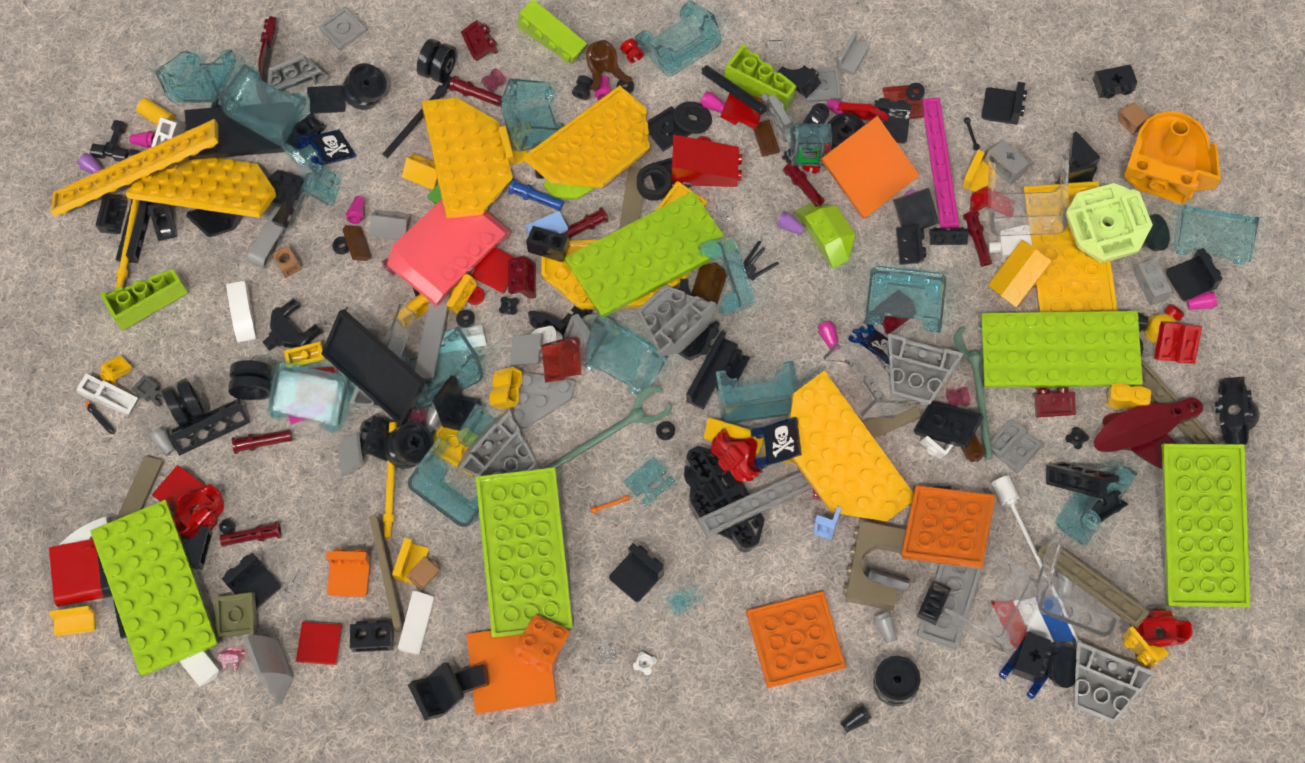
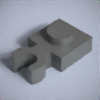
(148, 390)

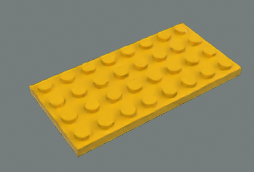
(1074, 278)

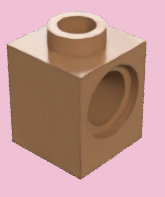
(1132, 118)
(289, 267)
(423, 573)

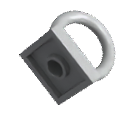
(578, 328)

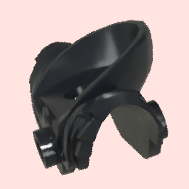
(1236, 427)

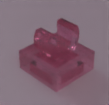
(231, 656)

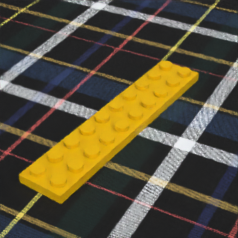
(134, 167)

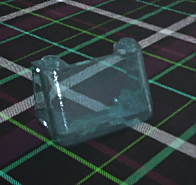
(684, 41)
(191, 82)
(261, 105)
(528, 113)
(1215, 231)
(728, 251)
(906, 295)
(622, 355)
(455, 359)
(310, 395)
(1078, 519)

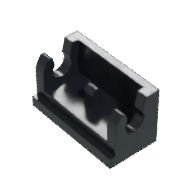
(111, 214)

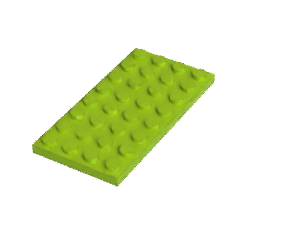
(644, 254)
(1061, 349)
(1205, 525)
(523, 550)
(154, 588)

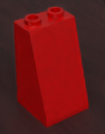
(705, 163)

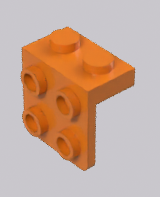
(348, 573)
(541, 644)

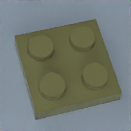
(235, 615)

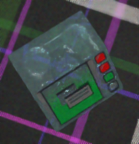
(809, 143)

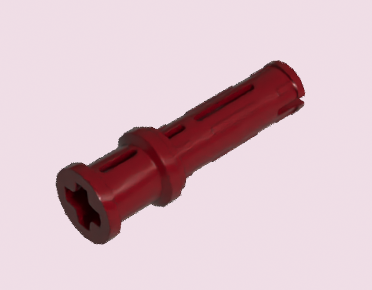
(468, 89)
(799, 179)
(588, 222)
(976, 231)
(252, 442)
(259, 533)

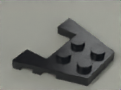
(287, 190)

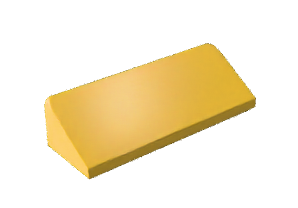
(714, 426)

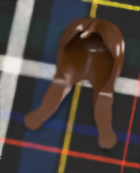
(603, 57)

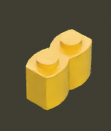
(505, 388)
(1123, 396)

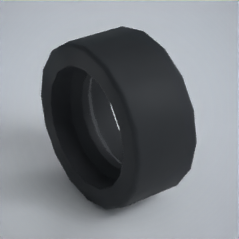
(653, 169)

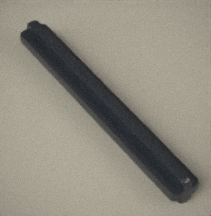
(734, 89)

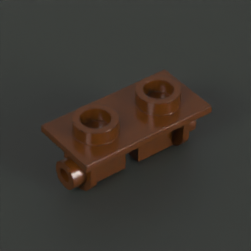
(974, 451)

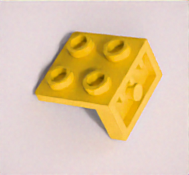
(1147, 654)

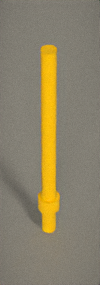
(122, 271)
(388, 517)

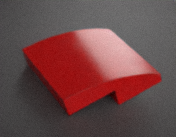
(736, 110)
(493, 270)
(1177, 342)
(176, 484)

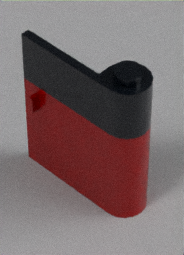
(77, 573)

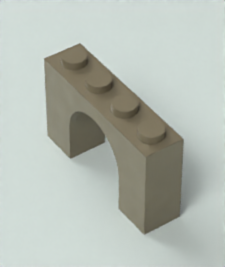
(872, 538)

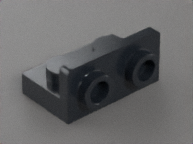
(910, 244)

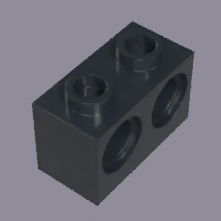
(371, 642)

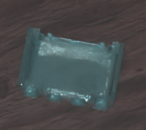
(757, 400)

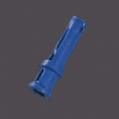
(527, 192)

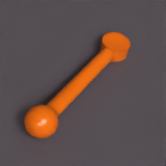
(594, 509)

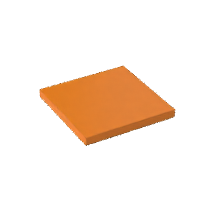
(869, 167)
(949, 527)
(795, 639)
(510, 681)

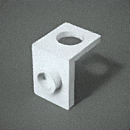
(933, 448)

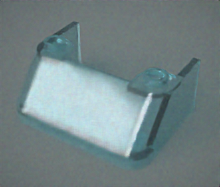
(428, 484)

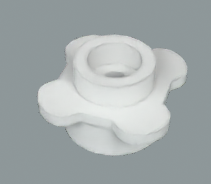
(643, 657)

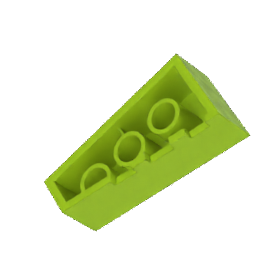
(550, 32)
(758, 77)
(143, 298)

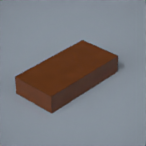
(766, 138)
(356, 243)

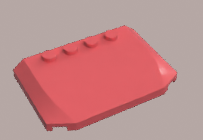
(442, 250)

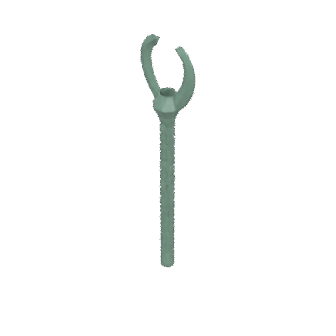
(975, 359)
(635, 416)

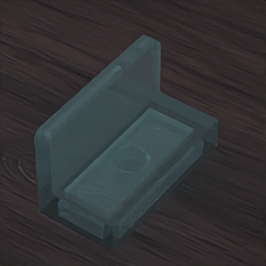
(299, 157)
(474, 425)

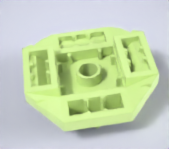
(1119, 208)

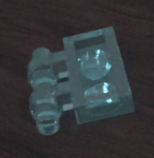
(318, 188)
(646, 476)

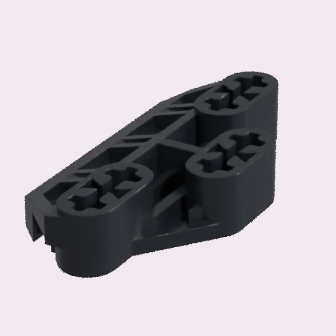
(716, 496)

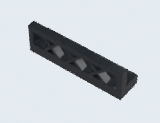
(138, 233)
(705, 380)
(209, 419)
(1079, 479)

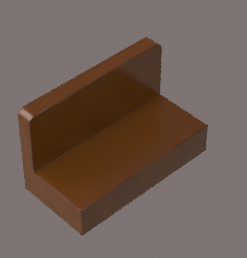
(709, 282)

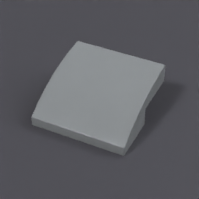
(1014, 446)

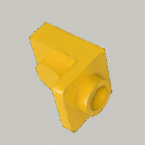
(114, 369)

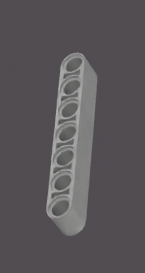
(273, 235)

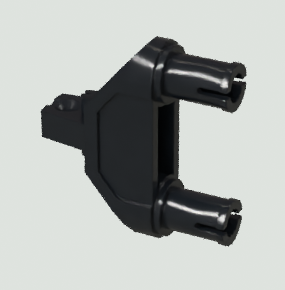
(284, 333)

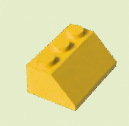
(1020, 273)

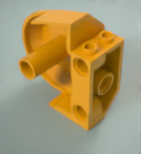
(1173, 158)

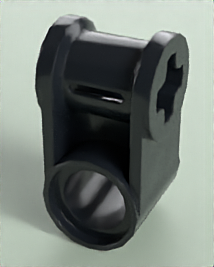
(307, 127)

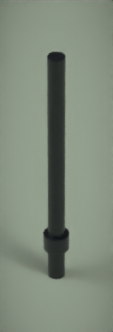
(440, 91)

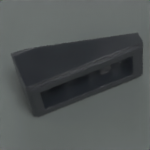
(929, 617)

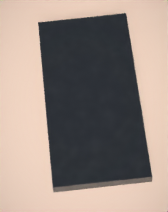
(233, 137)
(373, 367)

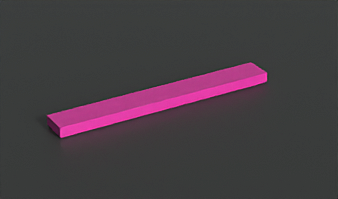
(940, 163)

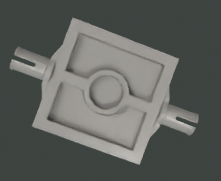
(778, 117)

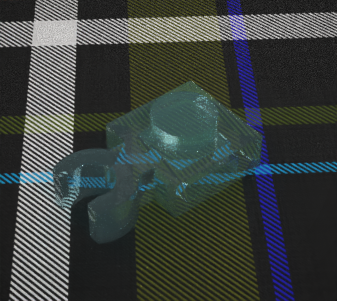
(681, 602)

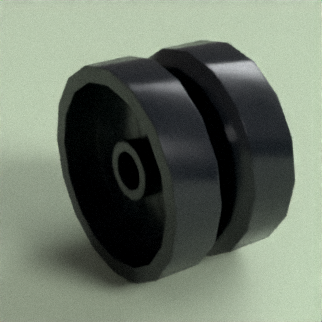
(436, 60)
(364, 86)
(843, 126)
(250, 380)
(184, 401)
(408, 445)
(896, 693)

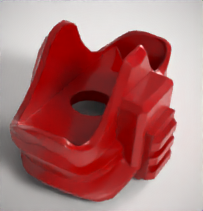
(736, 456)
(209, 508)
(1175, 631)

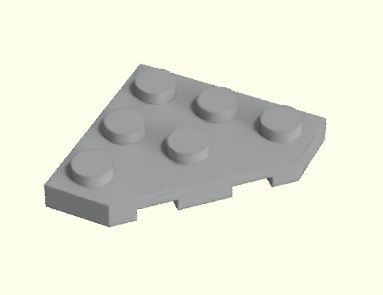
(540, 398)

